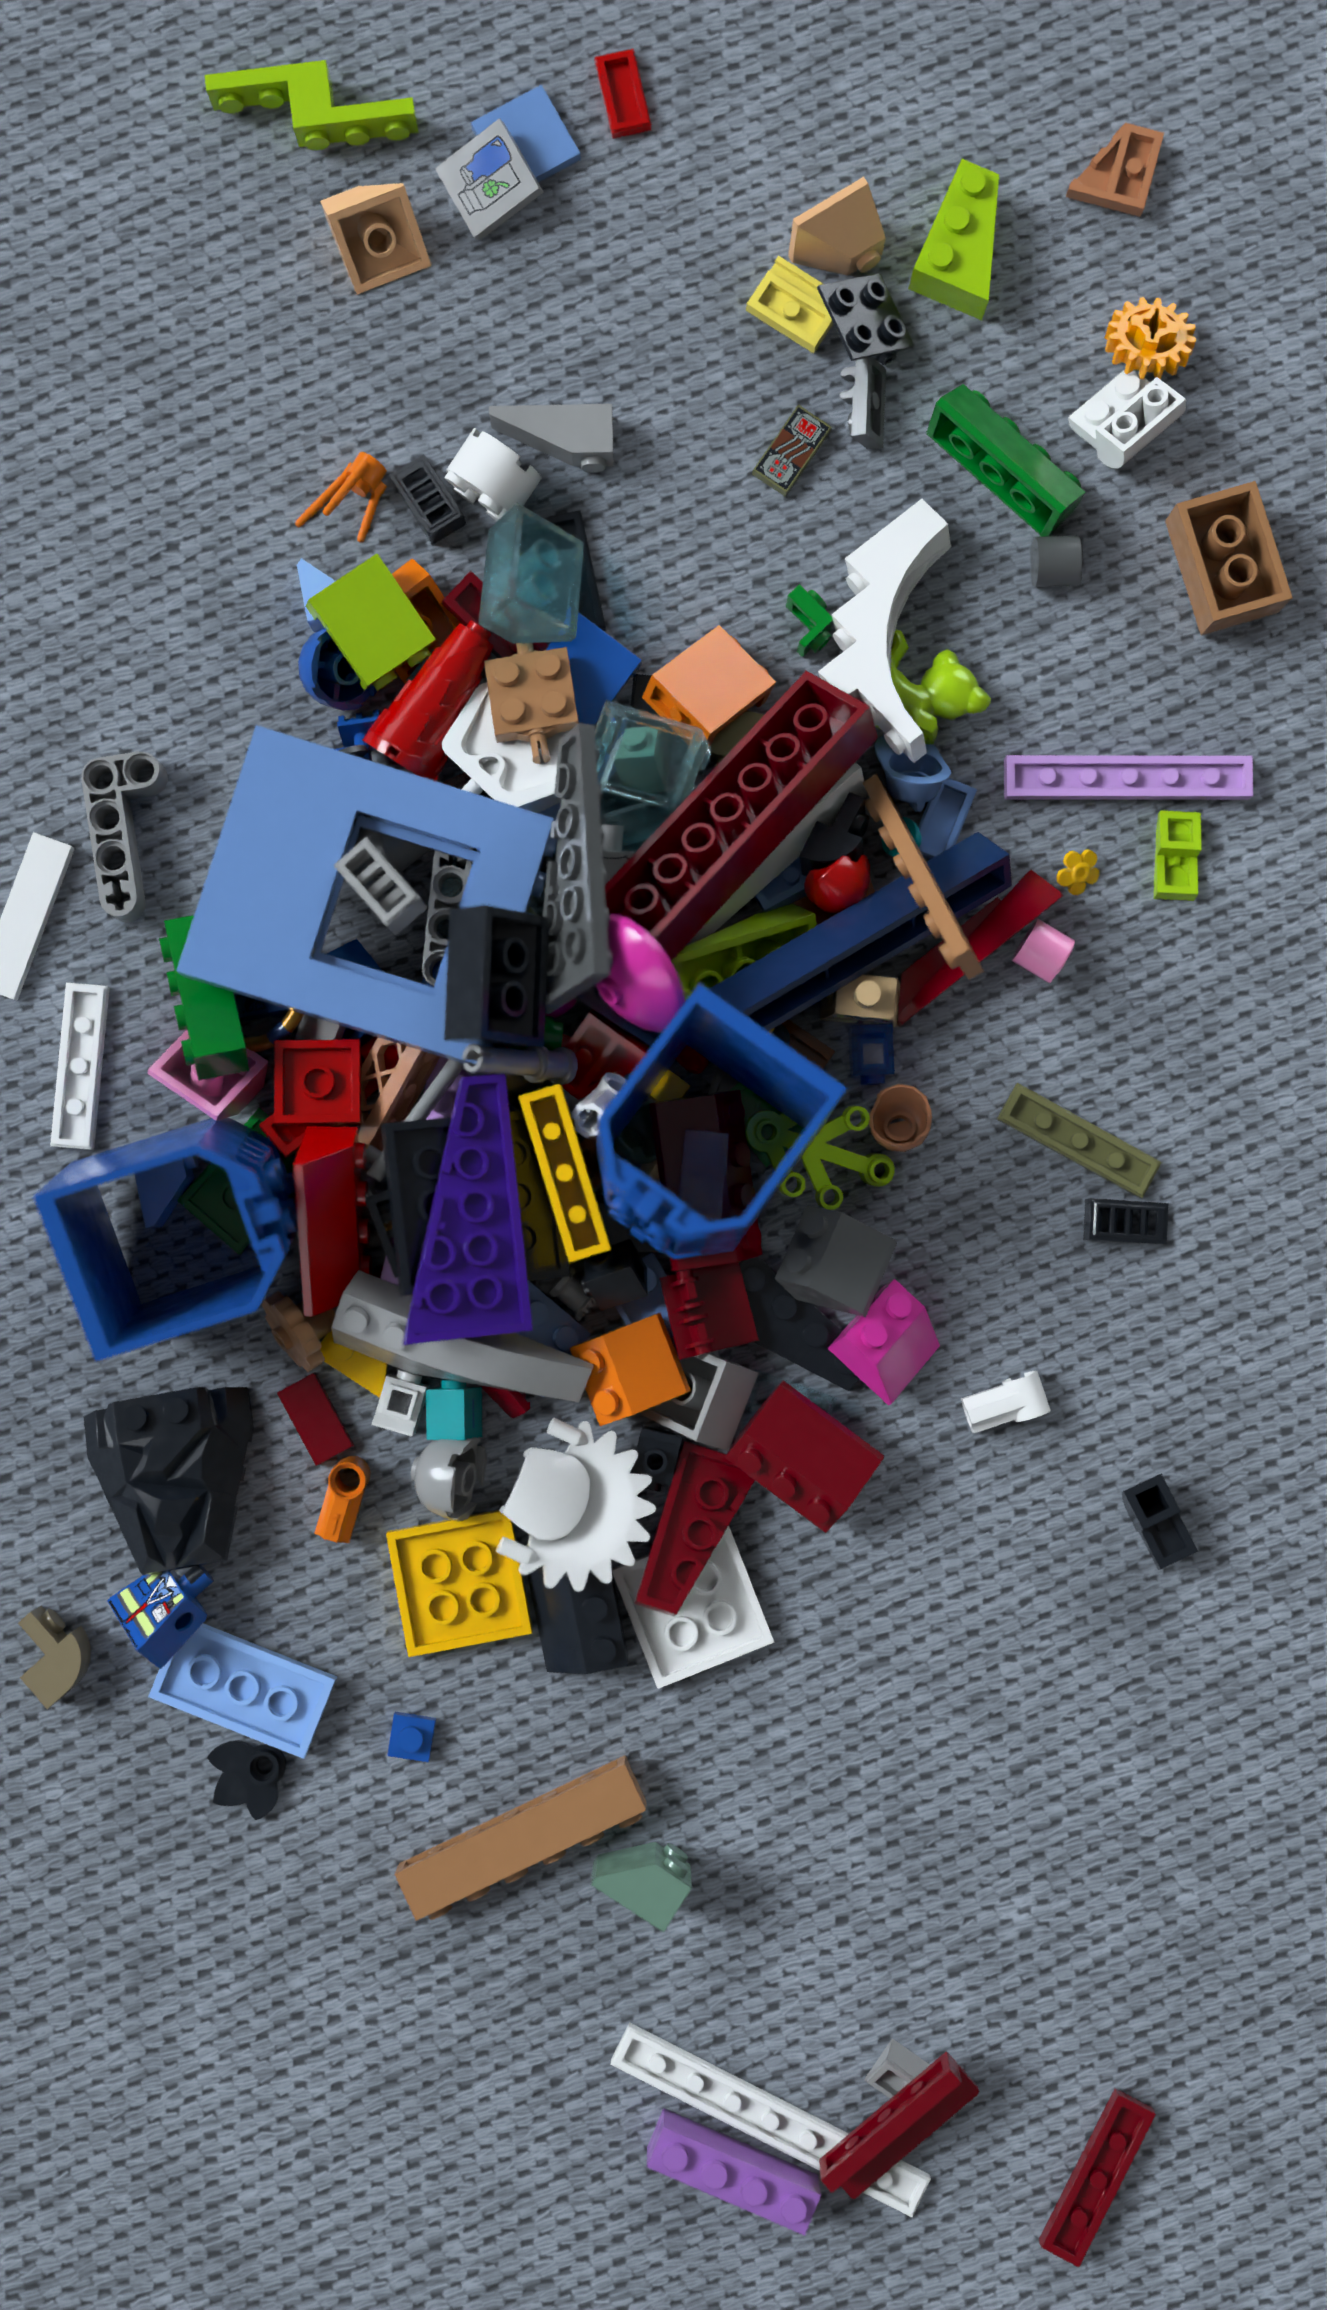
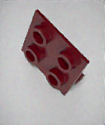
(708, 1309)

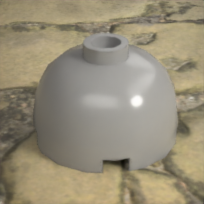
(447, 1475)

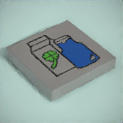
(489, 180)

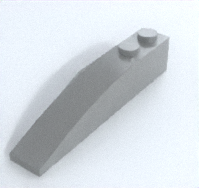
(374, 1323)

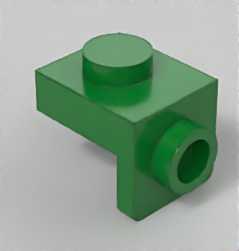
(811, 611)

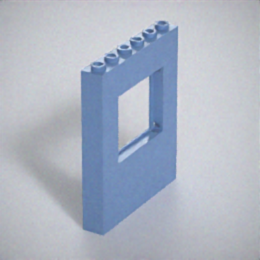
(278, 887)

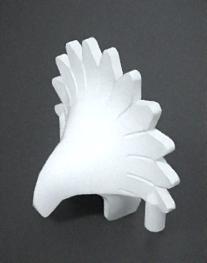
(576, 1508)

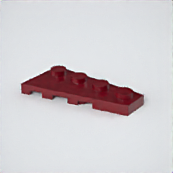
(695, 1515)

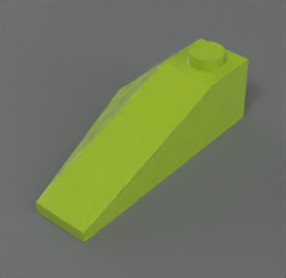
(739, 945)

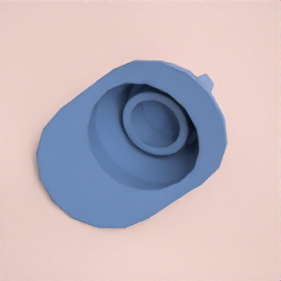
(912, 781)

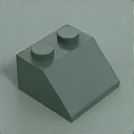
(645, 1880)

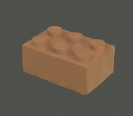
(1228, 558)

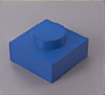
(411, 1736)

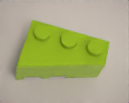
(959, 247)

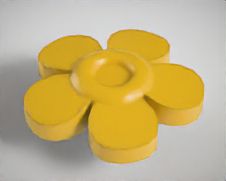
(1079, 871)

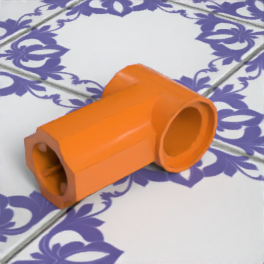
(342, 1502)

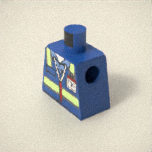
(162, 1611)

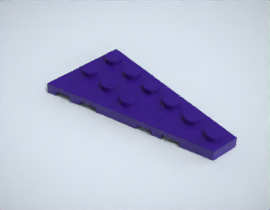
(473, 1247)

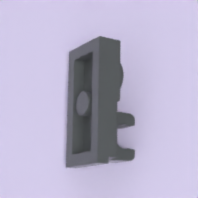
(867, 401)

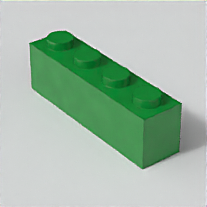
(205, 1012)

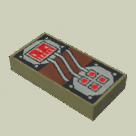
(791, 450)

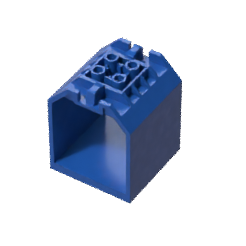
(753, 1060)
(96, 1265)

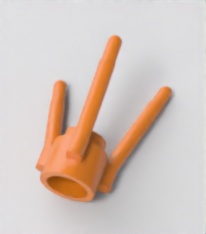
(361, 477)

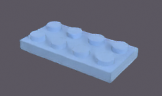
(246, 1689)

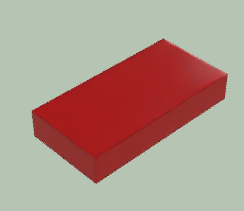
(623, 93)

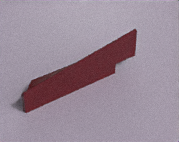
(985, 934)

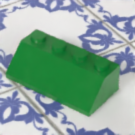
(1004, 460)

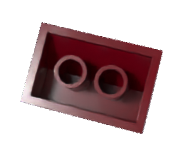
(804, 1456)

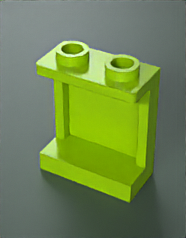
(372, 623)

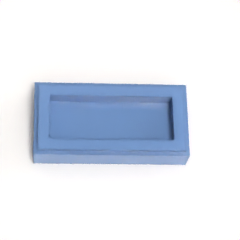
(945, 817)

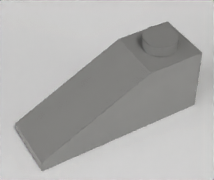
(569, 433)

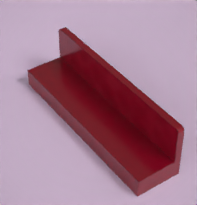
(897, 2127)

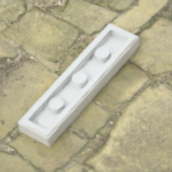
(30, 909)
(80, 1066)

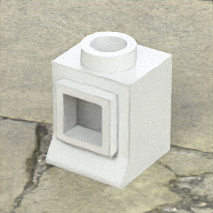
(401, 1403)

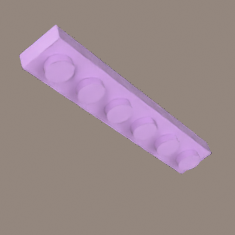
(1127, 777)

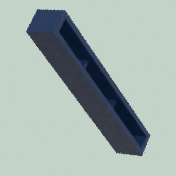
(862, 936)

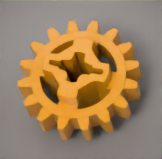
(1130, 339)

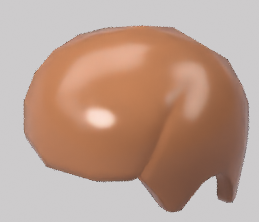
(903, 1103)

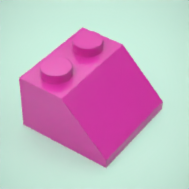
(888, 1343)

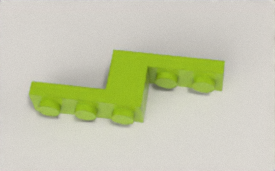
(312, 104)

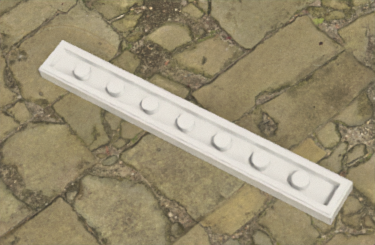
(753, 2111)

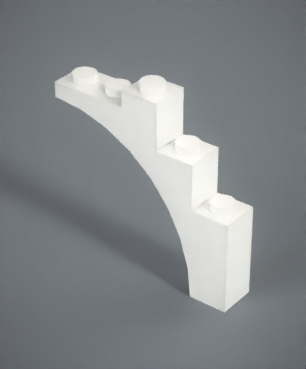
(882, 578)

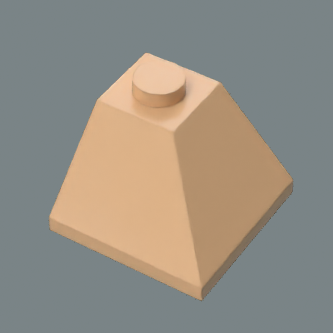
(839, 232)
(376, 234)

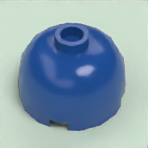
(329, 675)

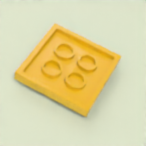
(456, 1584)

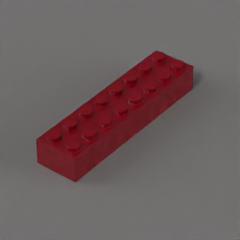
(741, 812)

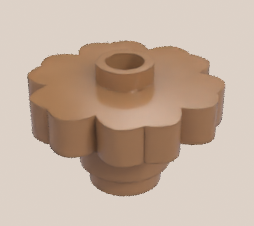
(297, 1333)

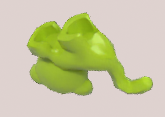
(944, 691)

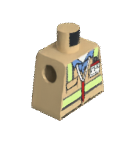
(864, 1001)

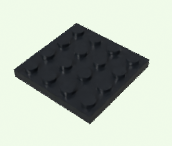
(412, 1170)

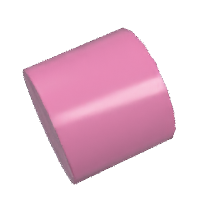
(1043, 951)

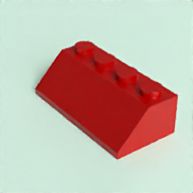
(330, 1214)

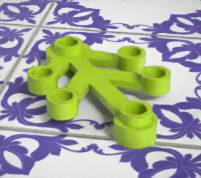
(817, 1150)

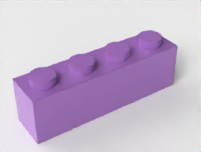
(733, 2171)

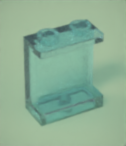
(648, 756)

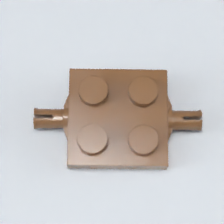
(531, 697)

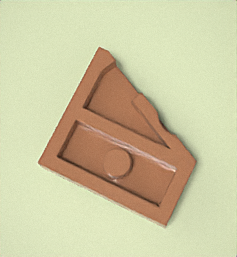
(1120, 171)

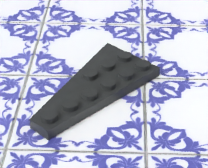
(578, 878)

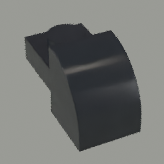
(842, 838)
(1158, 1521)

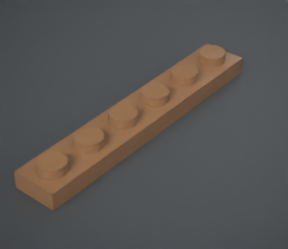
(925, 888)

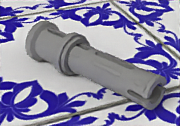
(533, 1063)

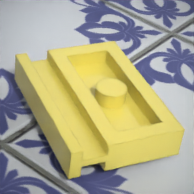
(791, 304)

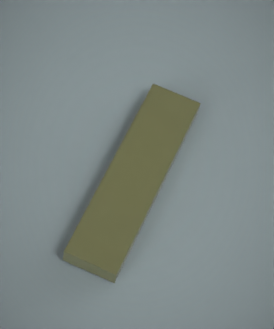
(1079, 1140)

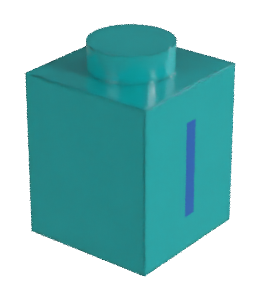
(453, 1411)

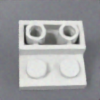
(1126, 416)

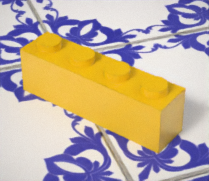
(565, 1172)

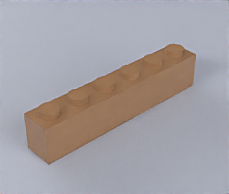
(520, 1839)

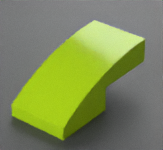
(1176, 855)

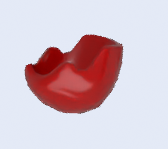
(838, 884)

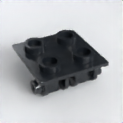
(866, 318)

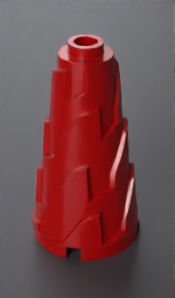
(430, 703)

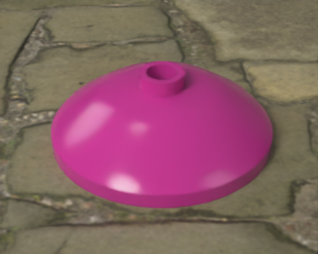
(641, 978)

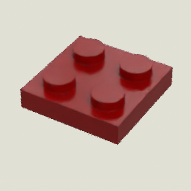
(317, 1082)

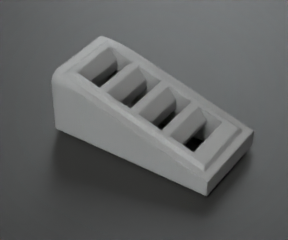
(399, 906)

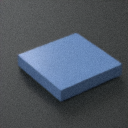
(536, 132)

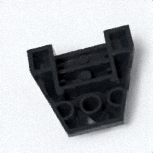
(173, 1472)

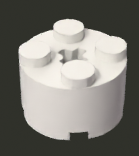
(491, 473)

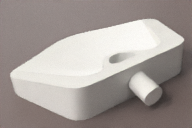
(501, 768)

